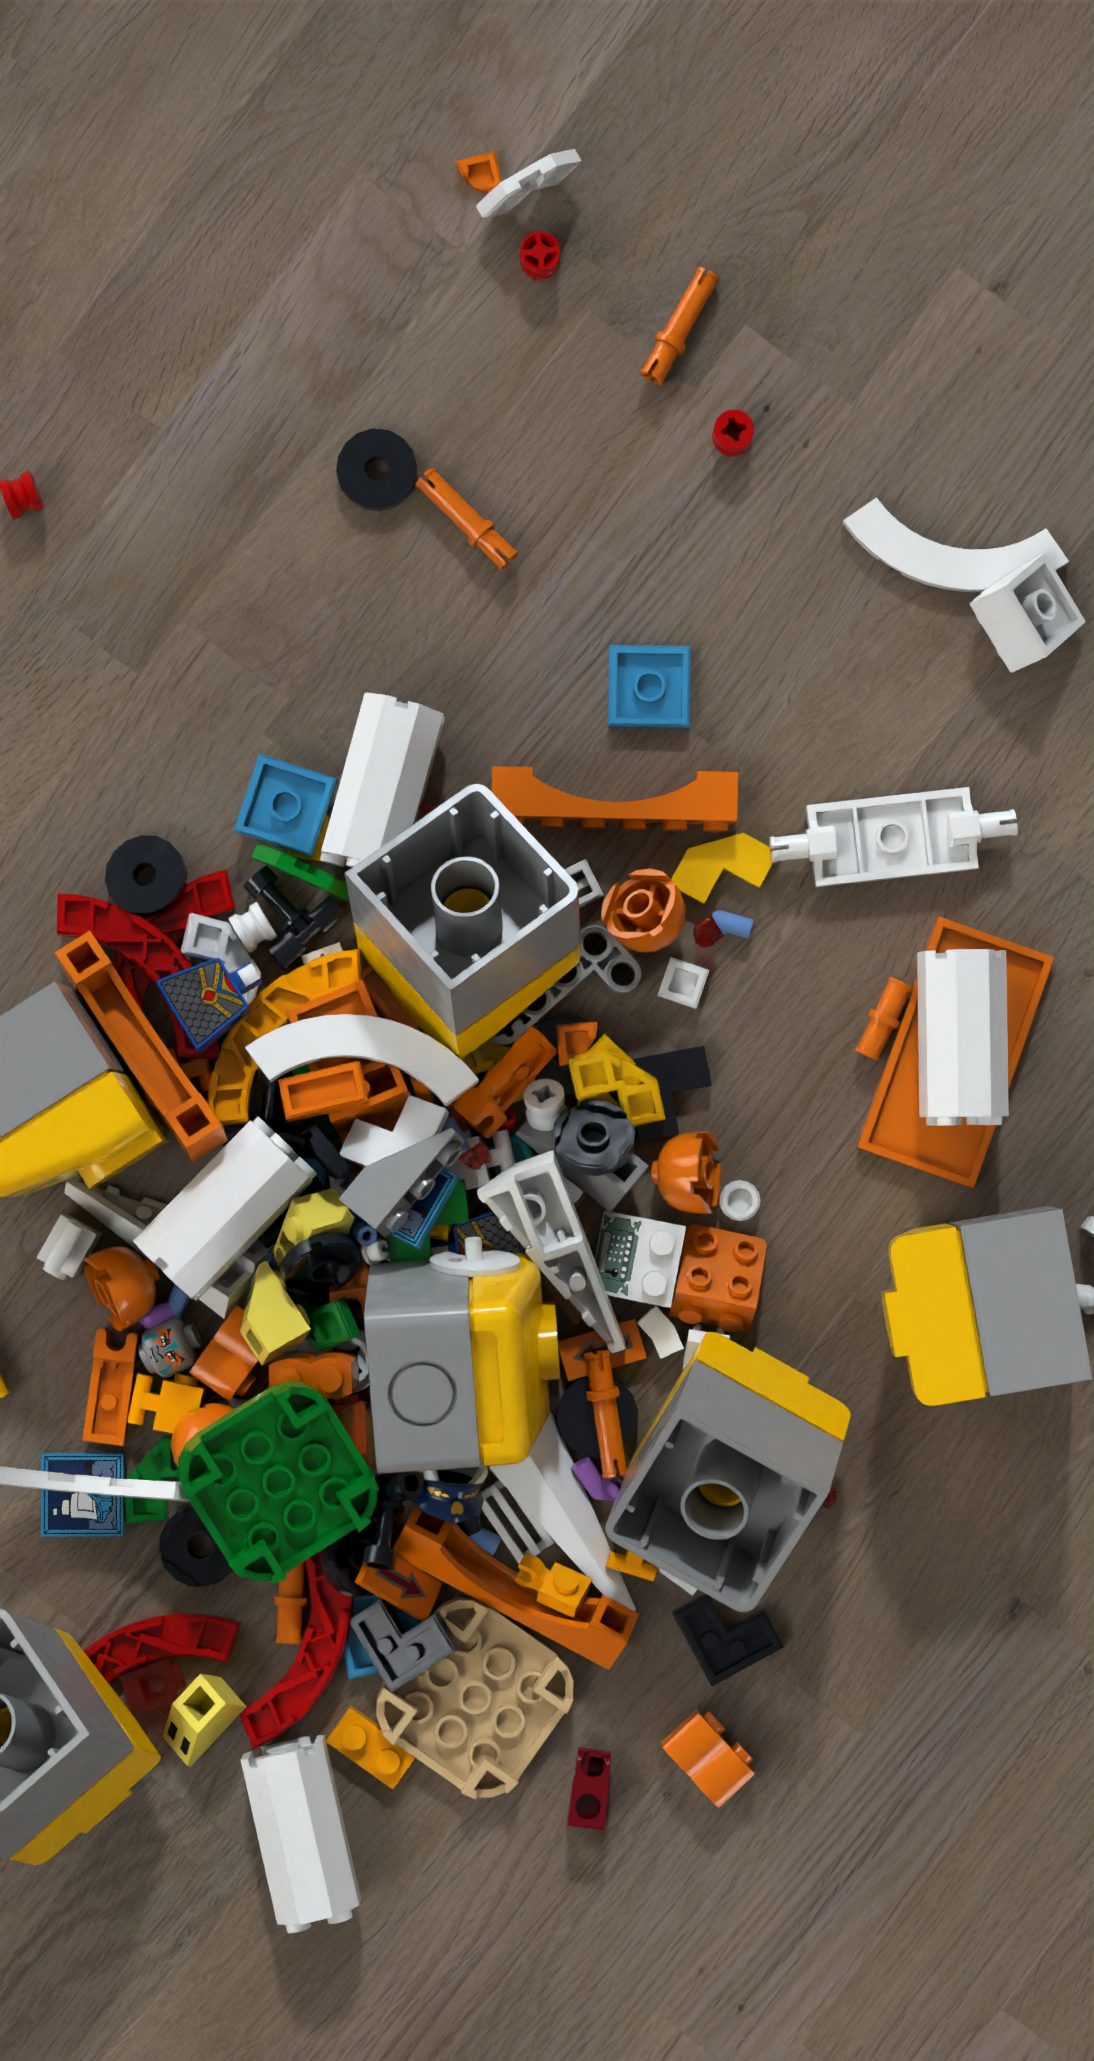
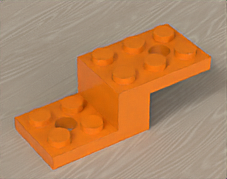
(384, 1082)

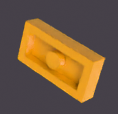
(366, 1745)

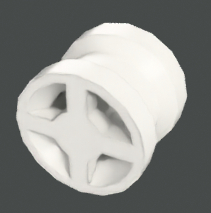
(252, 927)
(543, 1103)

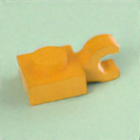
(557, 1588)

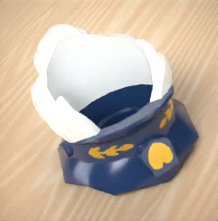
(453, 1493)

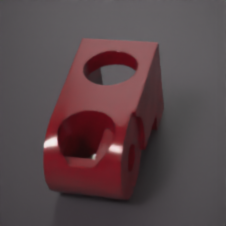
(589, 1789)

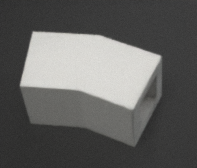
(661, 1332)

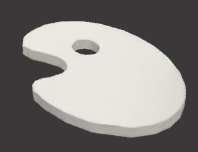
(476, 1262)

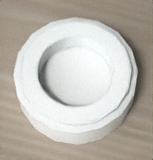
(739, 1200)

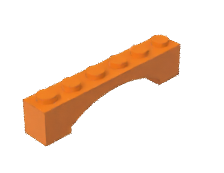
(705, 802)
(140, 1047)
(447, 1553)

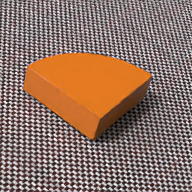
(480, 172)
(574, 1039)

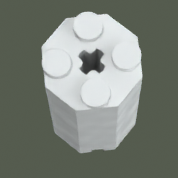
(381, 777)
(962, 1036)
(225, 1208)
(301, 1833)

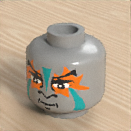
(169, 1347)

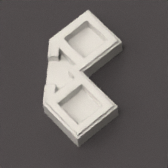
(541, 174)
(213, 938)
(371, 1143)

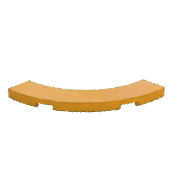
(235, 1069)

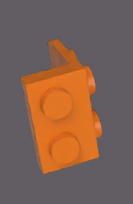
(718, 1278)

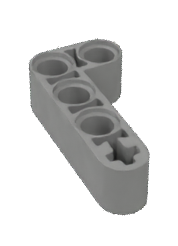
(600, 965)

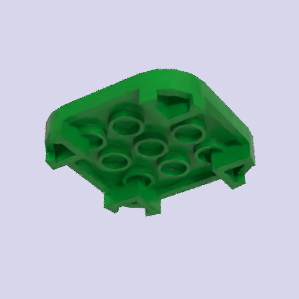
(277, 1481)

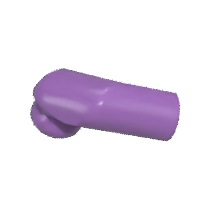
(594, 1483)

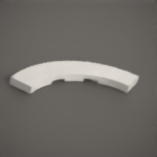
(940, 564)
(363, 1039)
(92, 1484)

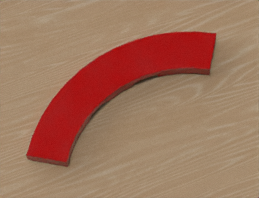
(205, 897)
(133, 939)
(163, 1637)
(313, 1665)

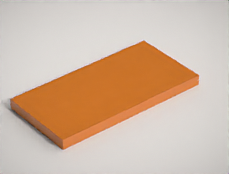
(894, 1120)

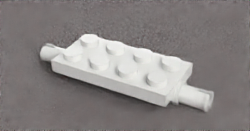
(892, 837)

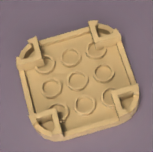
(483, 1706)

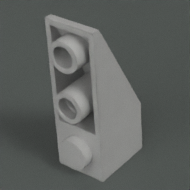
(393, 1184)
(604, 1189)

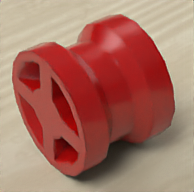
(539, 246)
(733, 441)
(21, 495)

